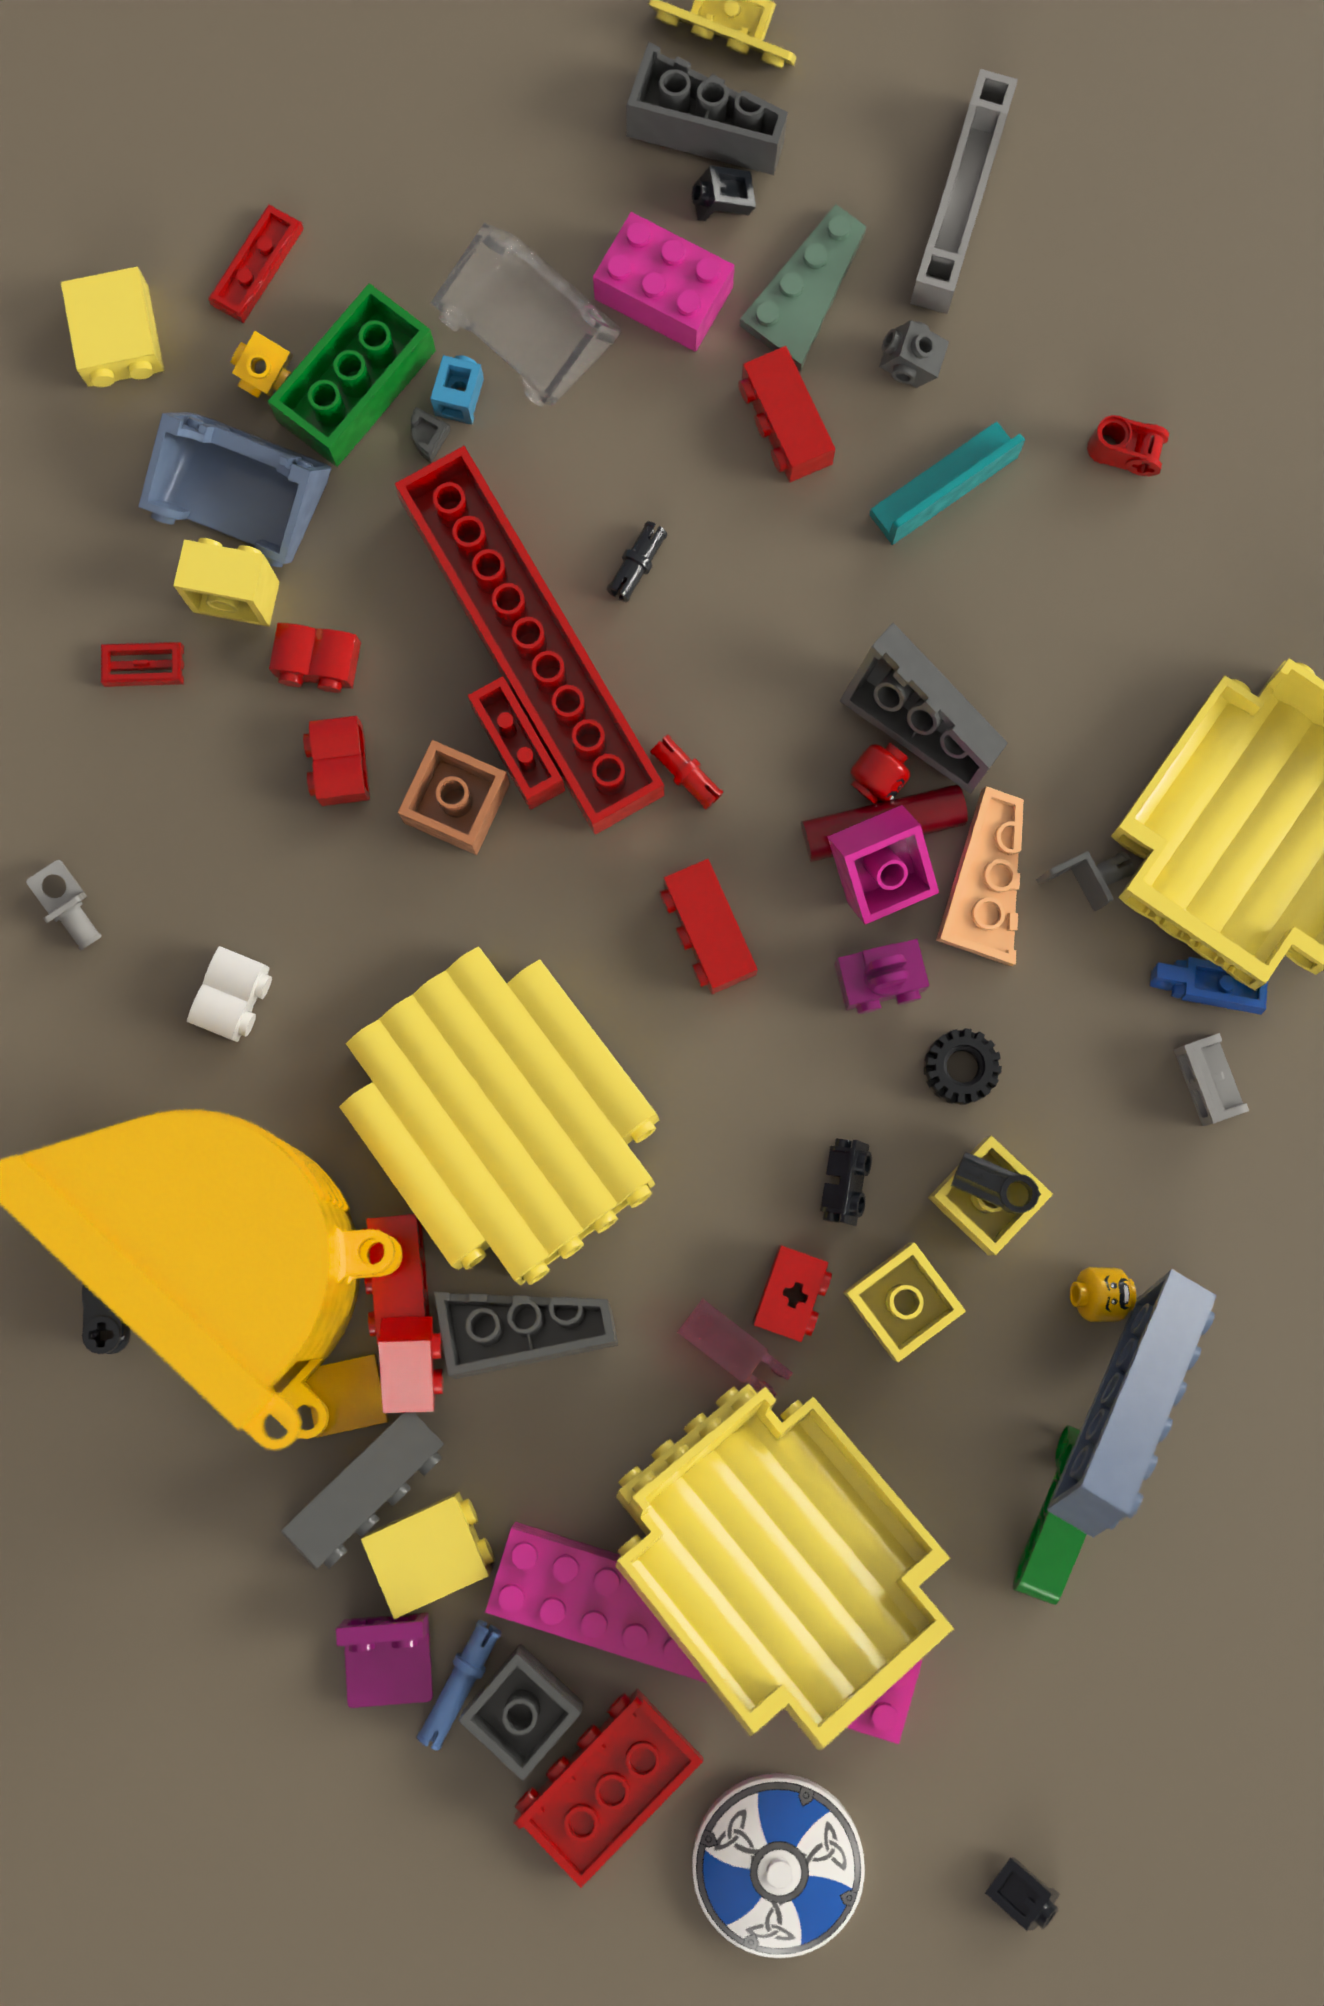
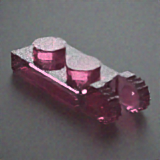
(729, 1345)

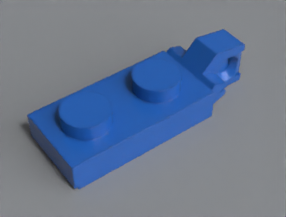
(1207, 984)

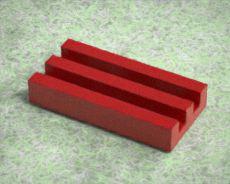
(175, 664)

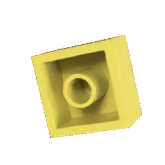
(226, 581)
(982, 1221)
(904, 1301)

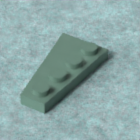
(804, 289)

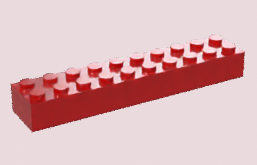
(530, 640)

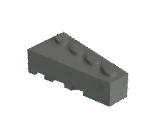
(702, 115)
(922, 710)
(511, 1331)
(362, 1489)

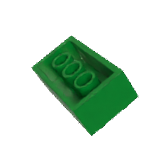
(352, 375)

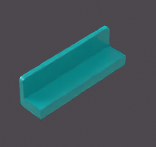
(946, 482)

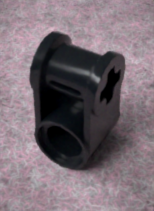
(99, 1318)

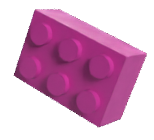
(663, 281)

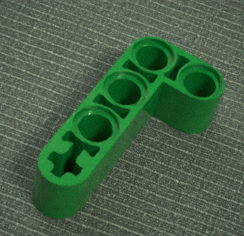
(1052, 1542)

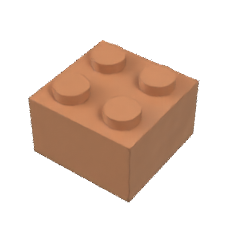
(454, 797)

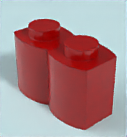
(314, 657)
(338, 761)

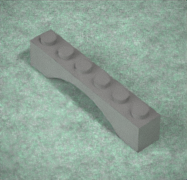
(963, 191)

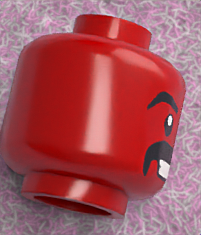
(880, 773)

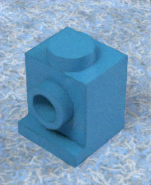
(454, 374)

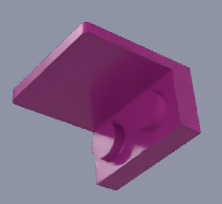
(387, 1660)

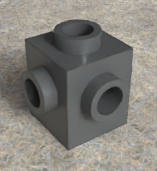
(913, 353)

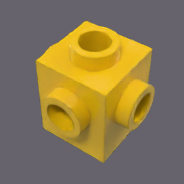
(258, 350)

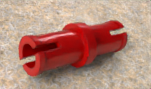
(686, 772)

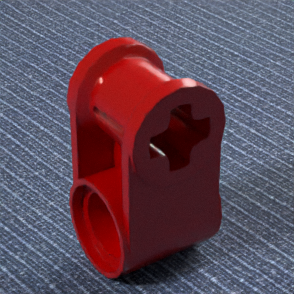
(1133, 445)

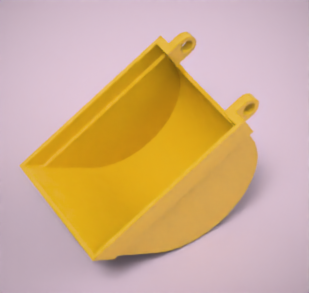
(209, 1249)

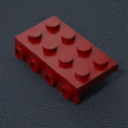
(607, 1786)

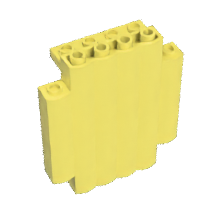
(1238, 829)
(500, 1116)
(781, 1564)

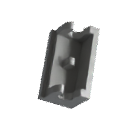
(1210, 1080)

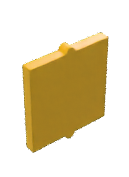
(350, 1393)

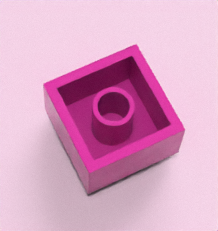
(883, 864)

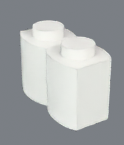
(229, 994)

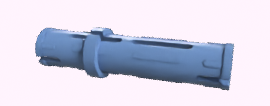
(468, 1667)

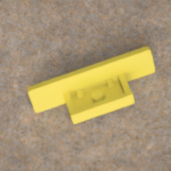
(738, 21)

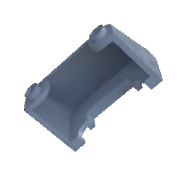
(232, 484)

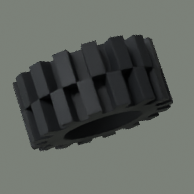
(986, 1060)

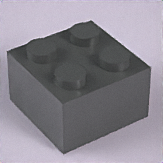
(521, 1712)

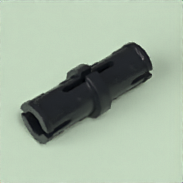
(637, 561)

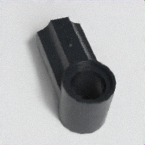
(991, 1183)

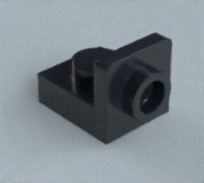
(723, 191)
(1023, 1896)

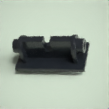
(851, 1167)

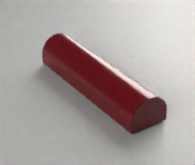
(933, 809)

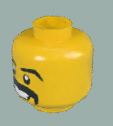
(1103, 1294)

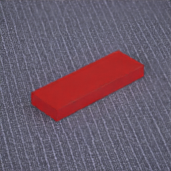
(256, 263)

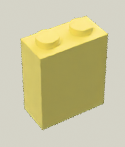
(112, 327)
(428, 1554)

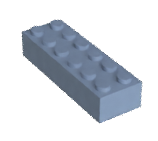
(1133, 1405)

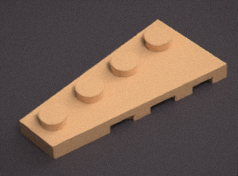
(984, 890)

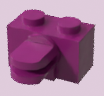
(882, 975)

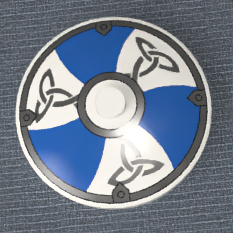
(778, 1865)

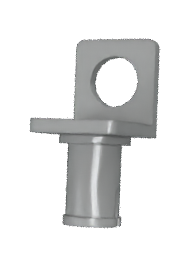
(66, 907)

